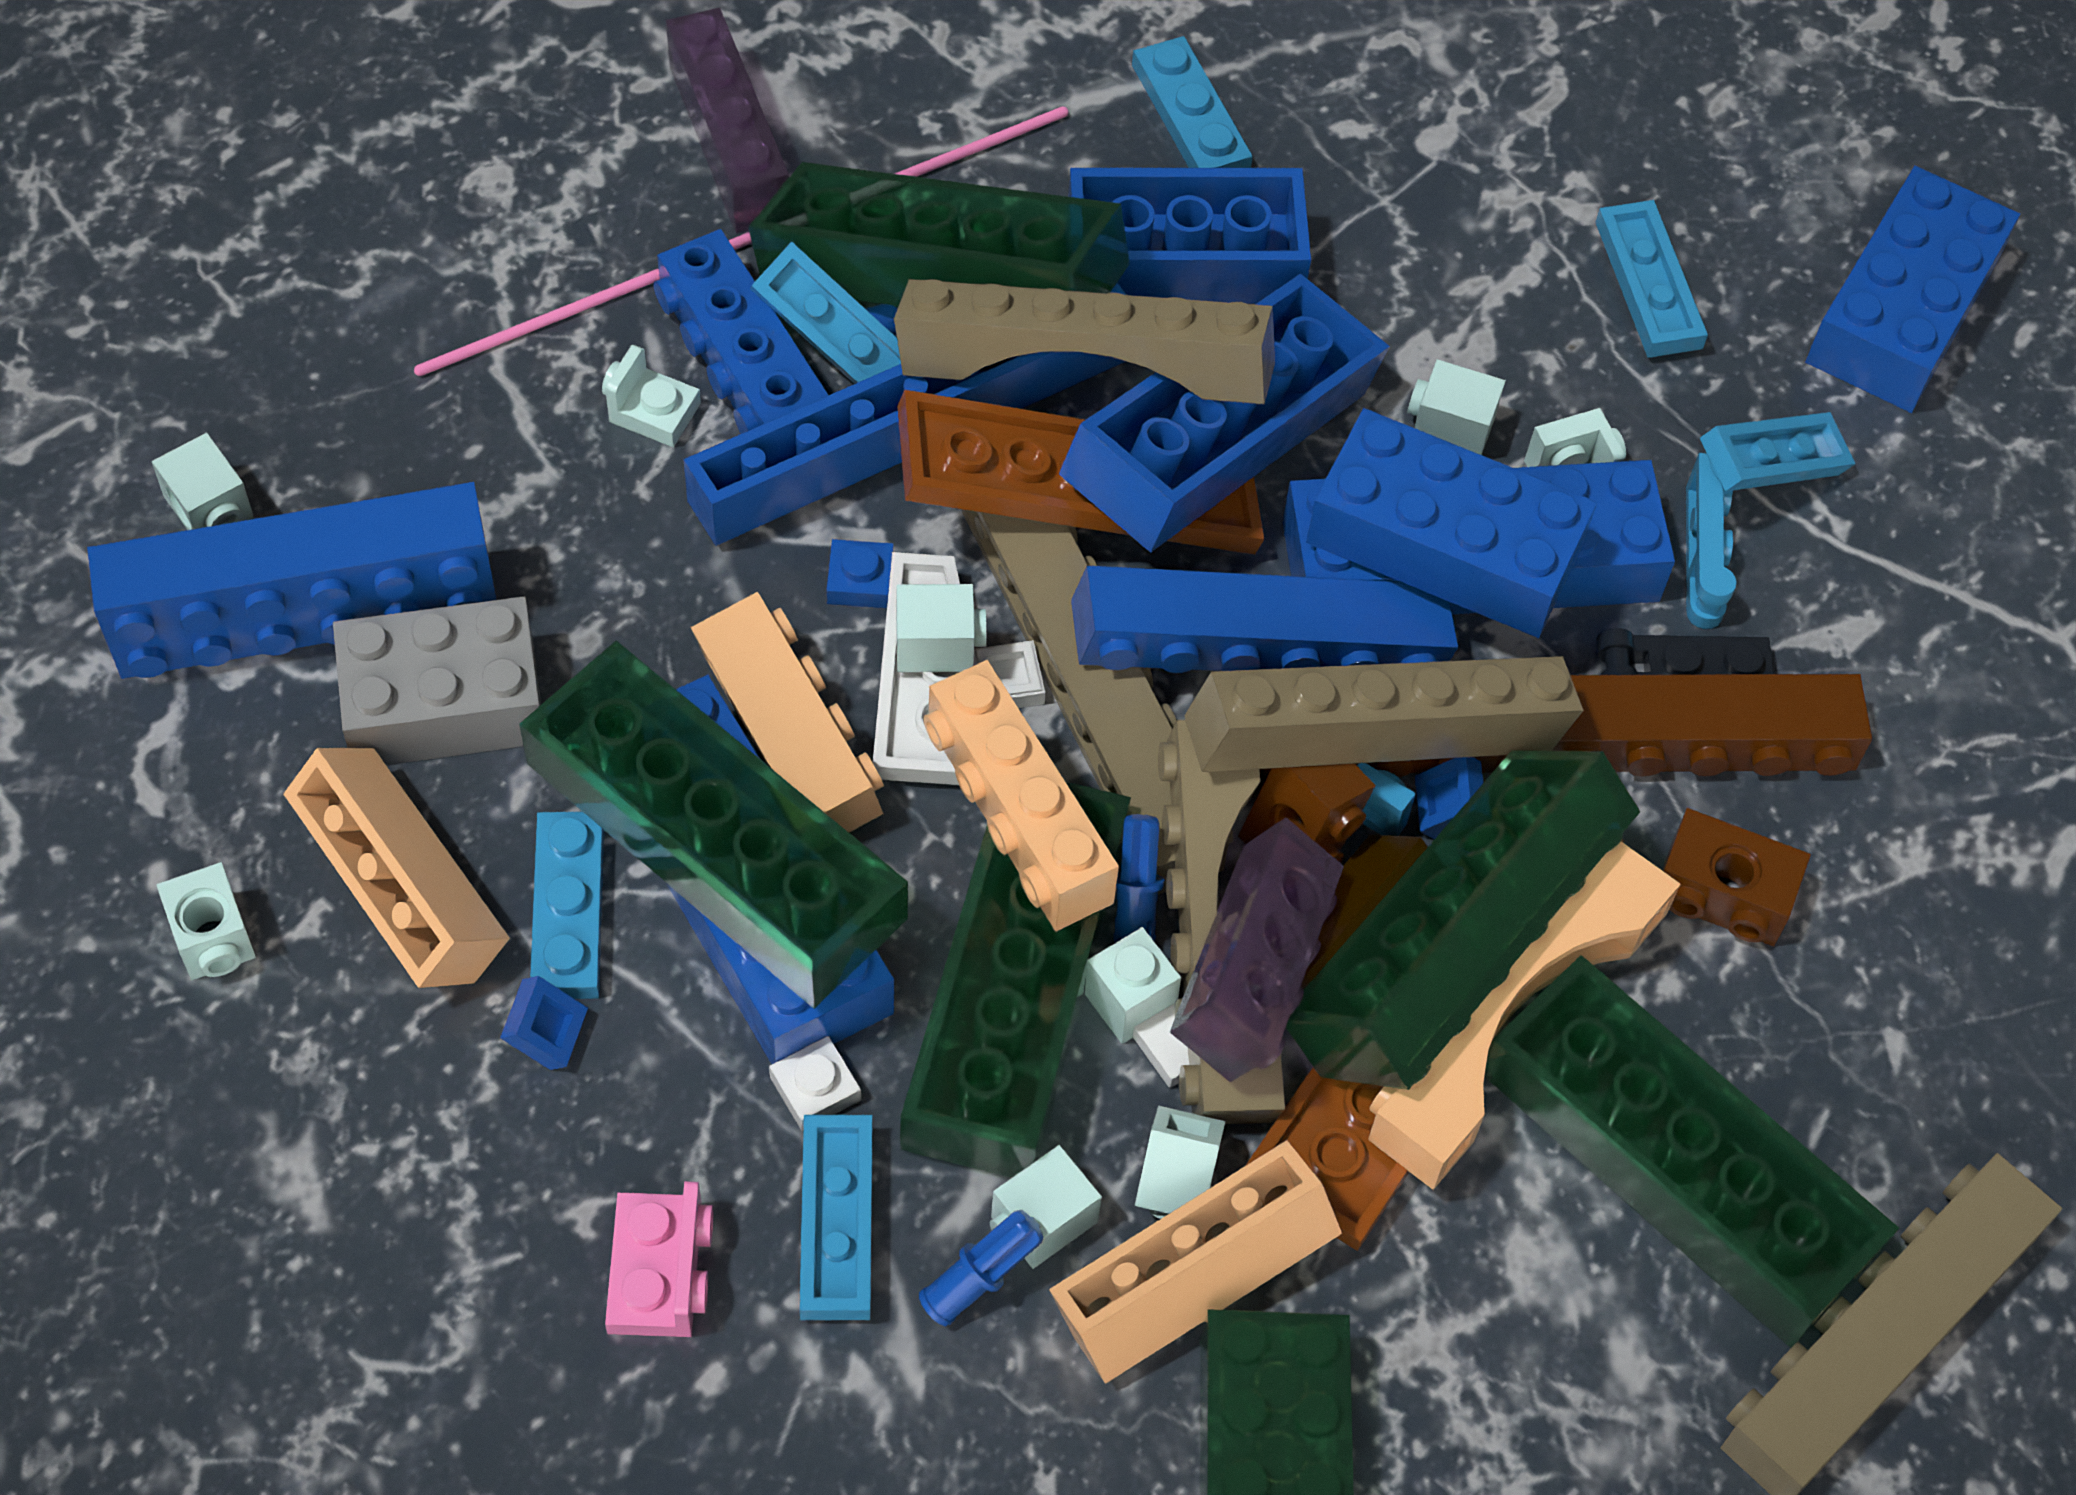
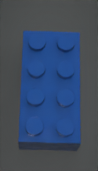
(1206, 229)
(1912, 288)
(1450, 522)

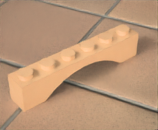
(1603, 922)

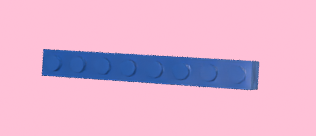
(851, 438)

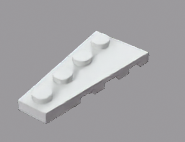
(901, 739)

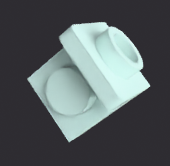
(647, 399)
(1576, 441)

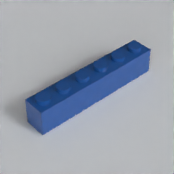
(1253, 621)

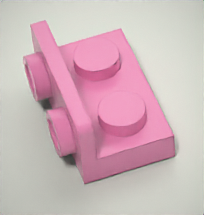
(655, 1263)

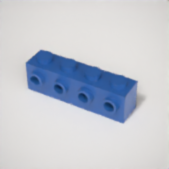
(734, 332)

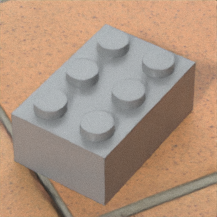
(437, 680)

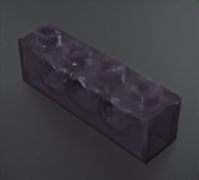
(1258, 952)

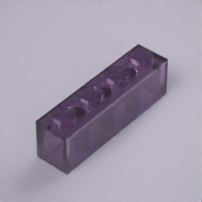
(725, 114)

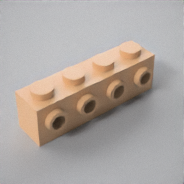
(785, 714)
(1021, 796)
(396, 867)
(1196, 1261)

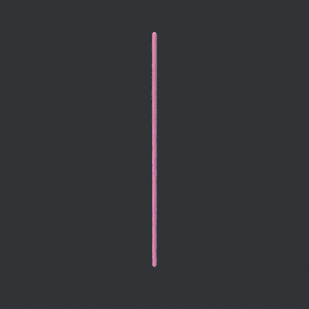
(737, 242)

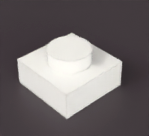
(815, 1081)

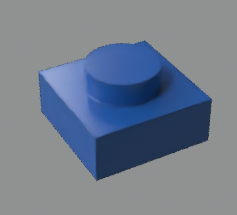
(859, 573)
(1445, 791)
(544, 1023)

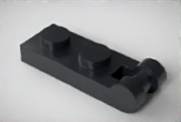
(1683, 654)

